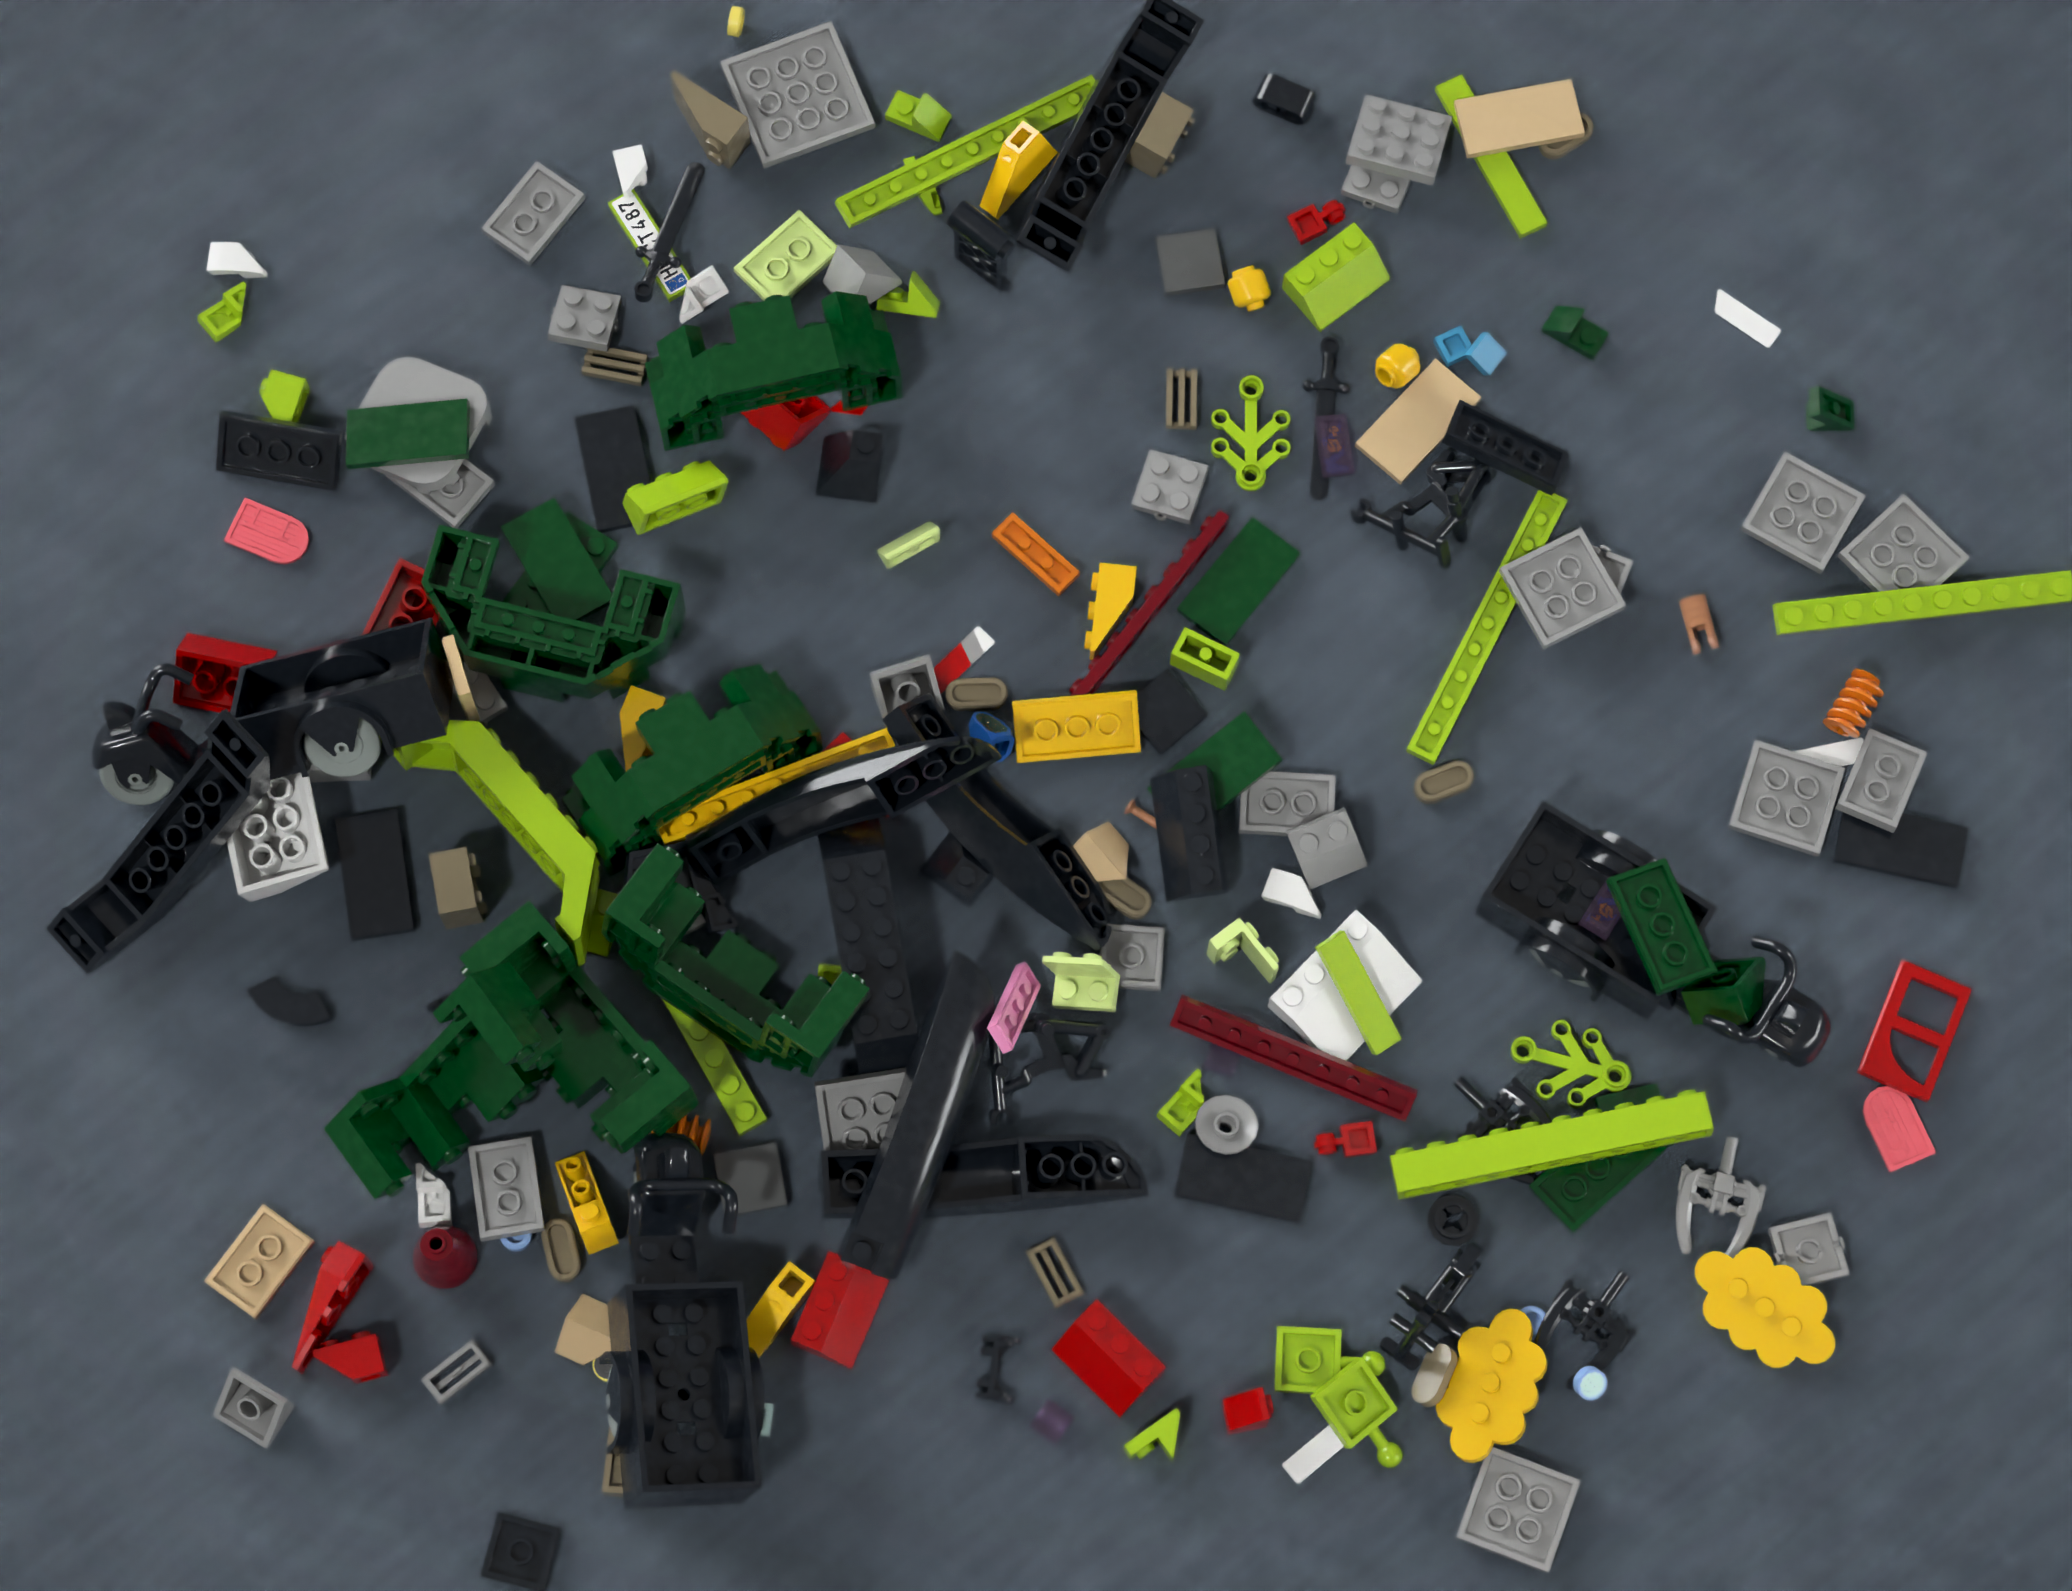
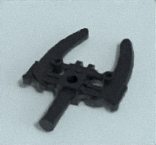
(1494, 1113)
(1594, 1315)

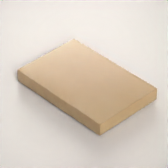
(460, 678)
(259, 1261)

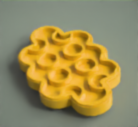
(1765, 1307)
(1492, 1385)

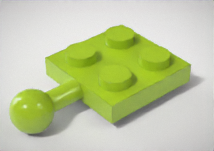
(1311, 1357)
(1355, 1407)

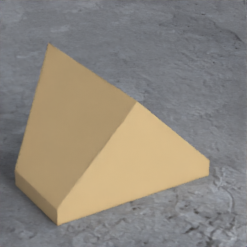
(1104, 852)
(585, 1331)

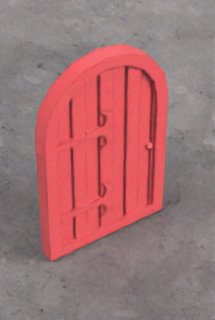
(268, 533)
(1896, 1128)

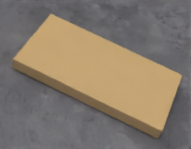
(1519, 118)
(1415, 422)

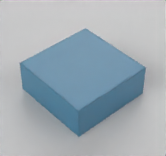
(1452, 345)
(1485, 353)

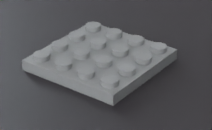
(797, 94)

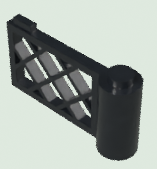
(981, 245)

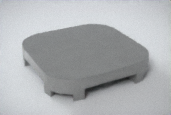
(418, 381)

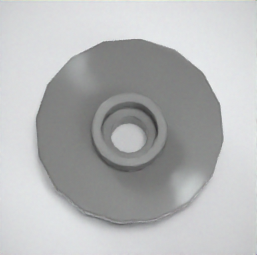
(1227, 1112)

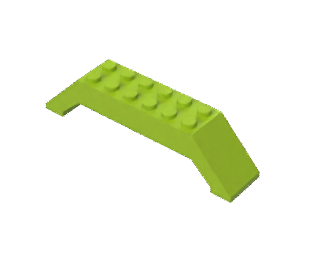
(526, 815)

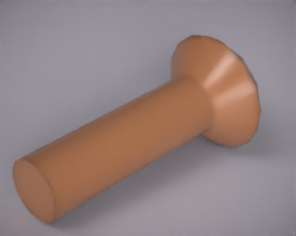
(1140, 813)

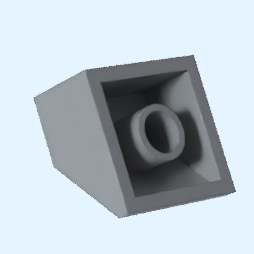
(1327, 848)

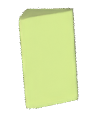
(909, 544)

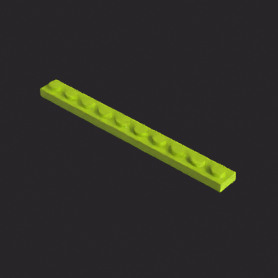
(960, 155)
(1922, 602)
(1482, 633)

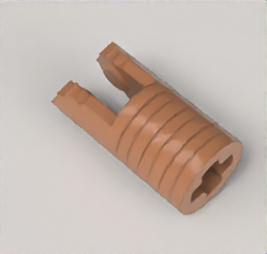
(1698, 618)

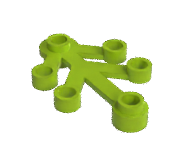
(1250, 439)
(1575, 1065)

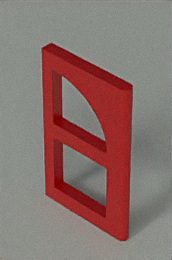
(1878, 1058)

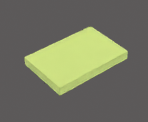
(787, 258)

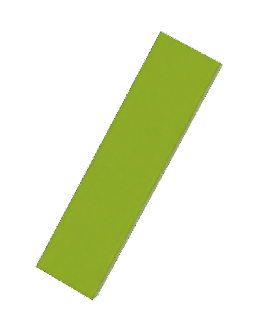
(1358, 992)

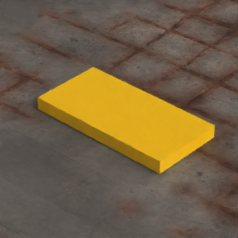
(1076, 726)

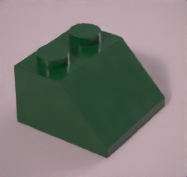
(1730, 994)

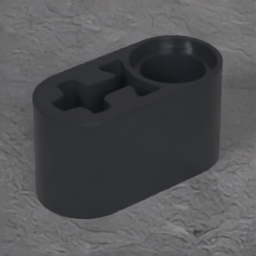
(1284, 99)

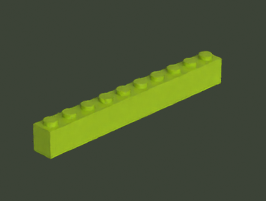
(1551, 1144)

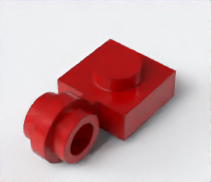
(1310, 224)
(1355, 1139)

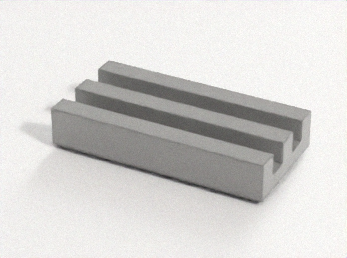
(427, 1379)

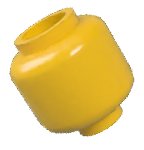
(1249, 288)
(1397, 366)

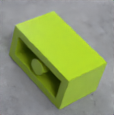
(1204, 658)

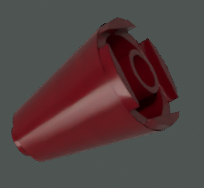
(445, 1257)

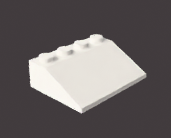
(278, 841)
(1314, 1005)

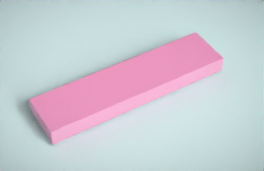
(1014, 1007)

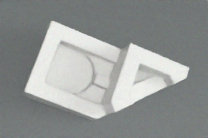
(631, 168)
(233, 259)
(701, 292)
(1290, 891)
(433, 1199)

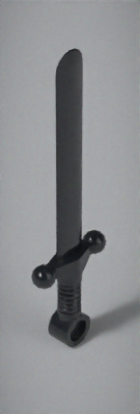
(660, 252)
(1325, 399)

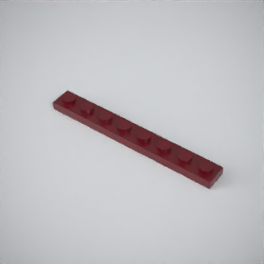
(1155, 599)
(1293, 1058)

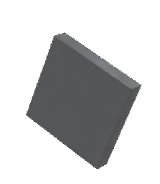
(1190, 262)
(754, 1176)

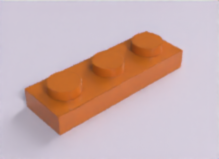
(1035, 554)

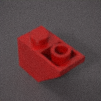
(354, 1359)
(1247, 1411)

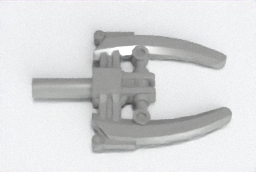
(1721, 1188)

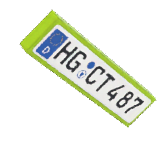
(643, 231)

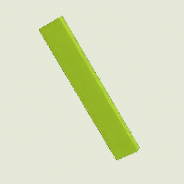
(1497, 169)

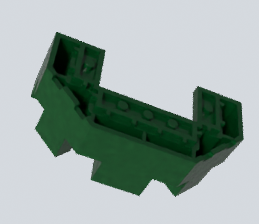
(771, 365)
(542, 650)
(688, 761)
(728, 985)
(596, 1038)
(479, 1059)

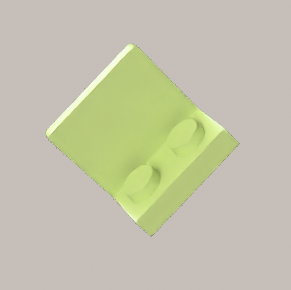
(1245, 936)
(1083, 982)

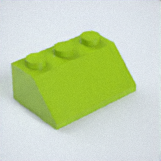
(1336, 277)
(674, 496)

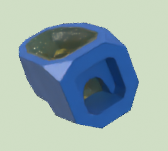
(993, 731)

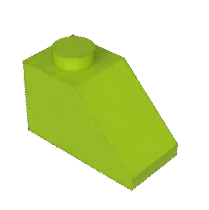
(284, 395)

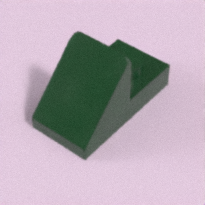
(1572, 330)
(1829, 411)

